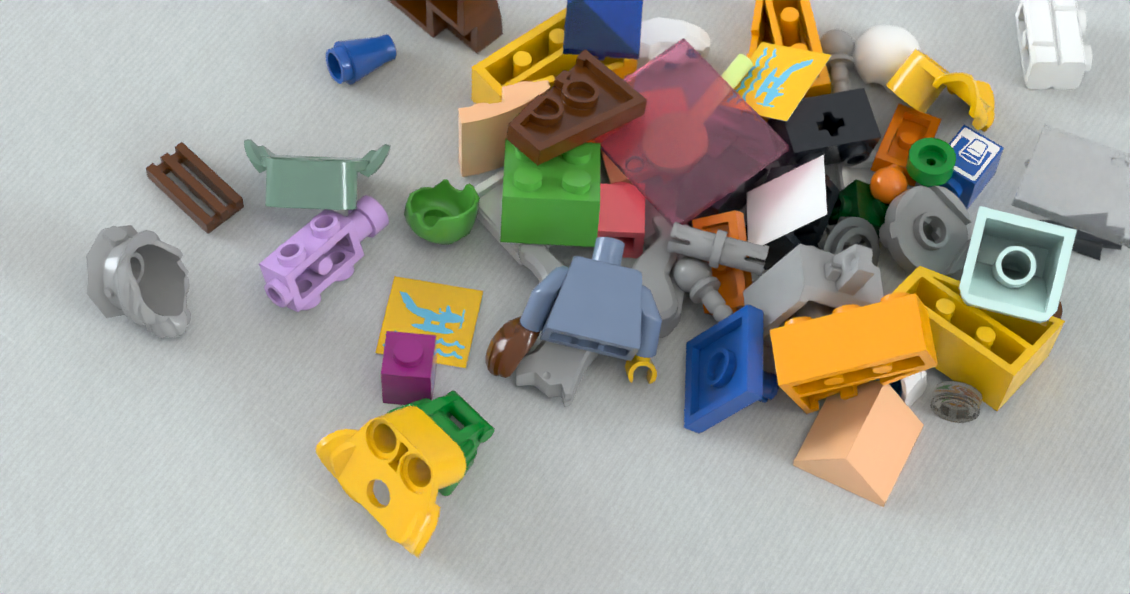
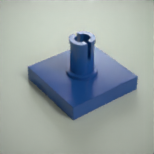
(726, 370)

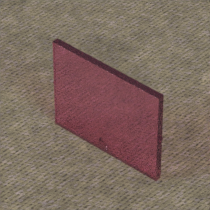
(692, 139)

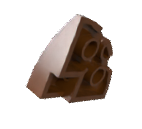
(471, 21)

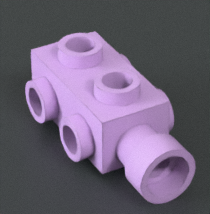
(320, 254)

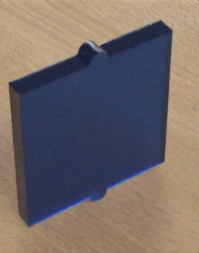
(603, 28)

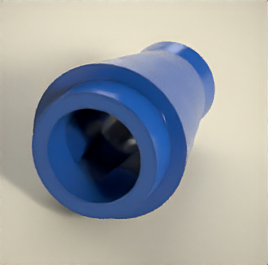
(356, 58)

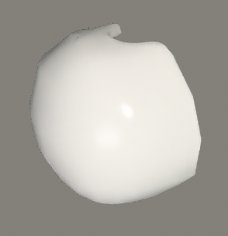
(882, 52)

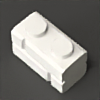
(1052, 43)

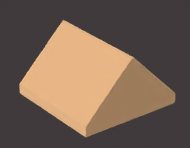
(861, 441)

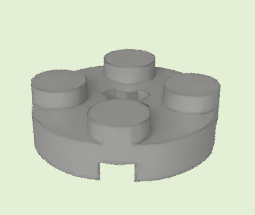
(905, 236)

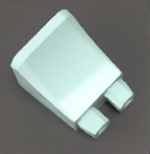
(1016, 265)

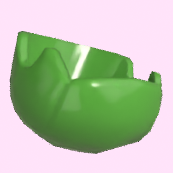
(442, 212)

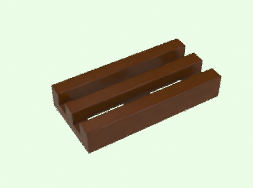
(172, 163)

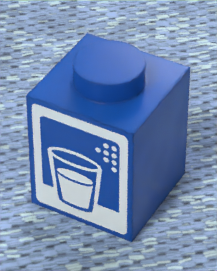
(974, 166)

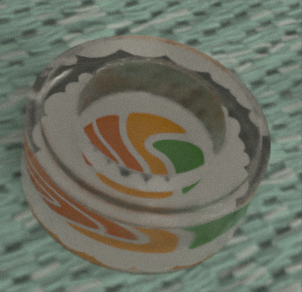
(956, 401)

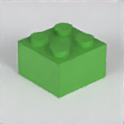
(552, 200)

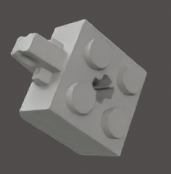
(814, 284)

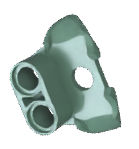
(313, 180)

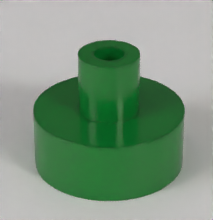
(931, 162)

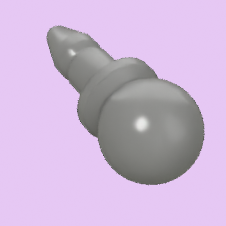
(841, 47)
(696, 278)

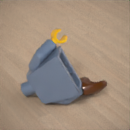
(585, 307)

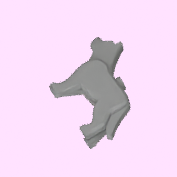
(559, 368)

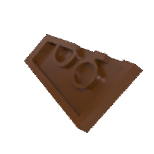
(575, 110)

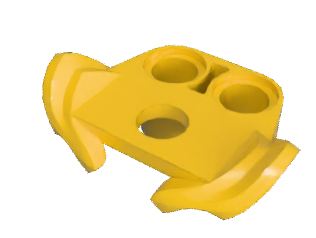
(923, 80)
(409, 457)

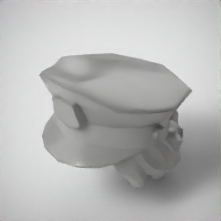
(139, 279)

